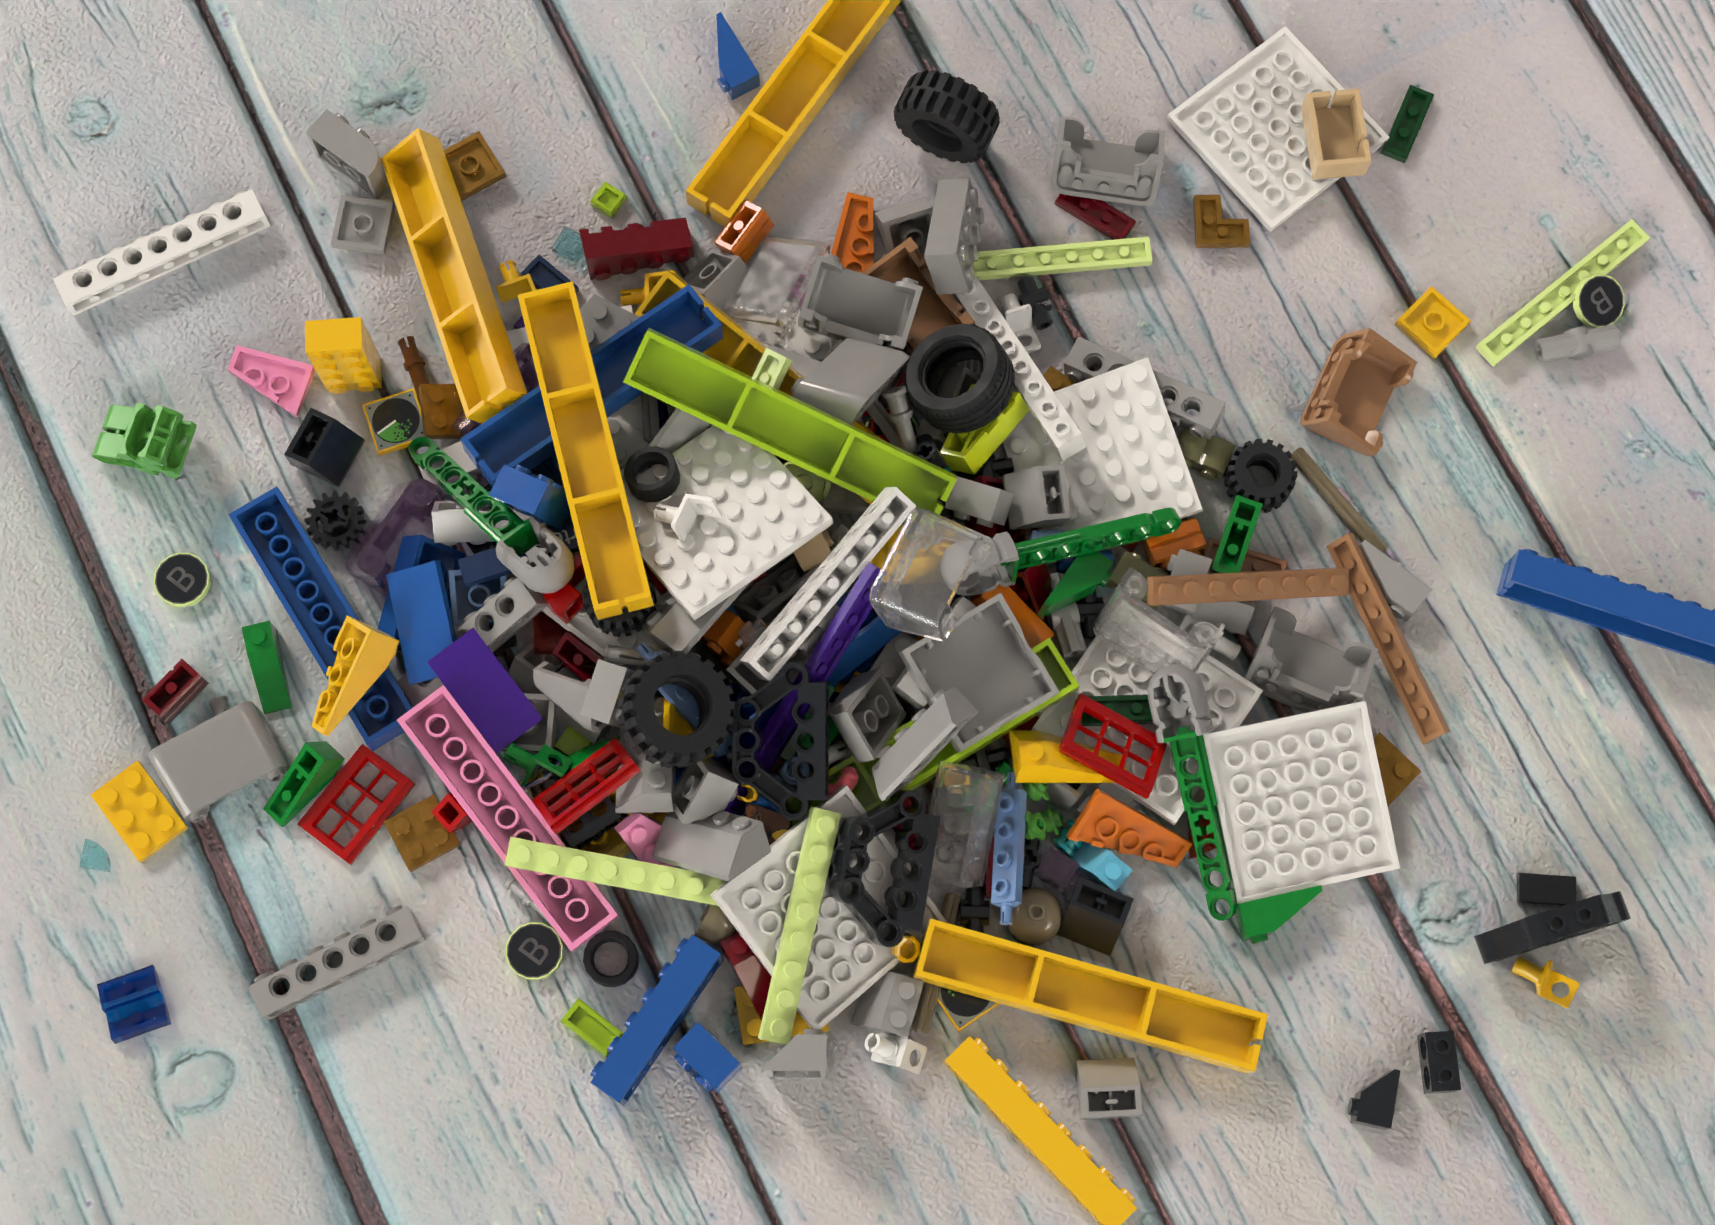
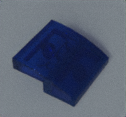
(133, 1004)

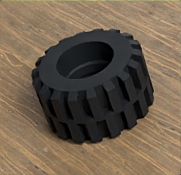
(1271, 458)
(620, 623)

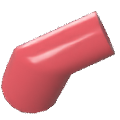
(849, 777)

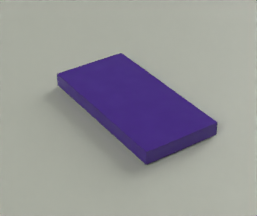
(484, 690)

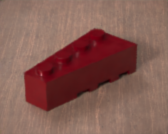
(636, 247)

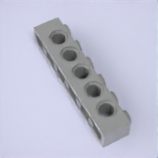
(1210, 409)
(506, 623)
(265, 987)

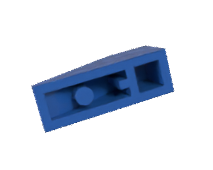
(735, 67)

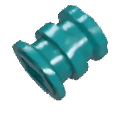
(1064, 844)

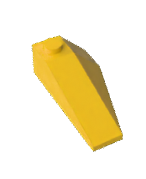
(359, 662)
(1039, 761)

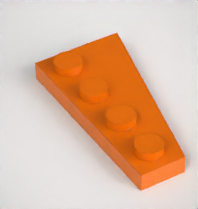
(855, 233)
(1120, 827)

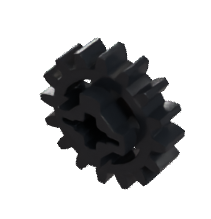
(331, 509)

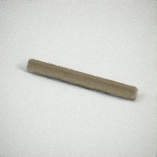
(1336, 499)
(929, 991)

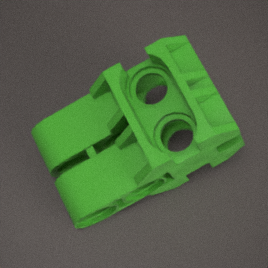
(145, 439)

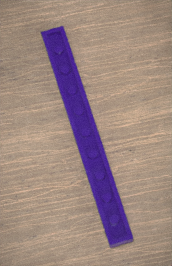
(822, 663)

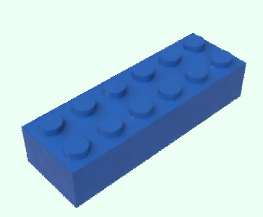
(657, 1019)

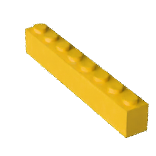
(1039, 1134)

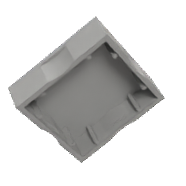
(987, 664)

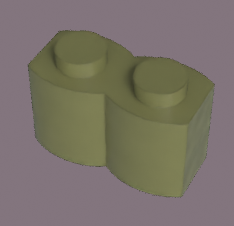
(1206, 455)

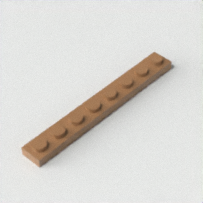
(1247, 586)
(1389, 640)

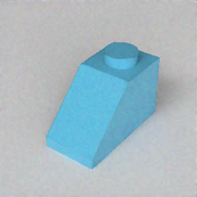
(1101, 866)

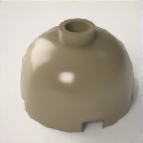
(1036, 917)
(714, 925)

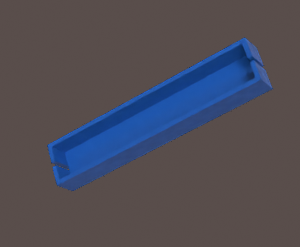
(522, 429)
(1609, 604)

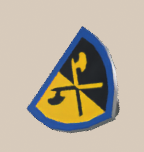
(542, 775)

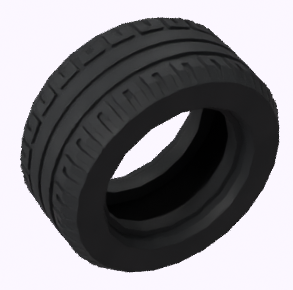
(944, 350)

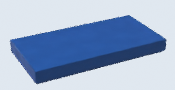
(421, 617)

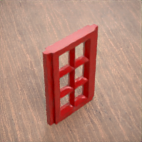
(1102, 766)
(593, 797)
(375, 820)

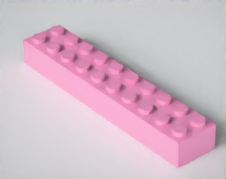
(502, 811)

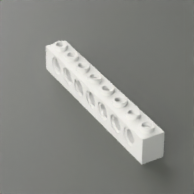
(156, 264)
(1028, 379)
(828, 583)

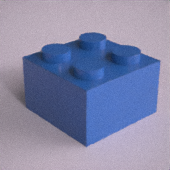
(531, 495)
(707, 1058)

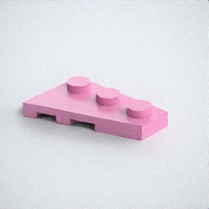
(273, 376)
(641, 836)

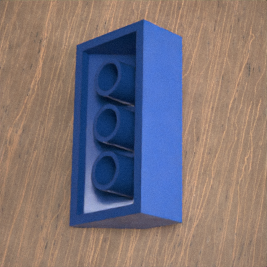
(413, 552)

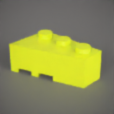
(972, 449)

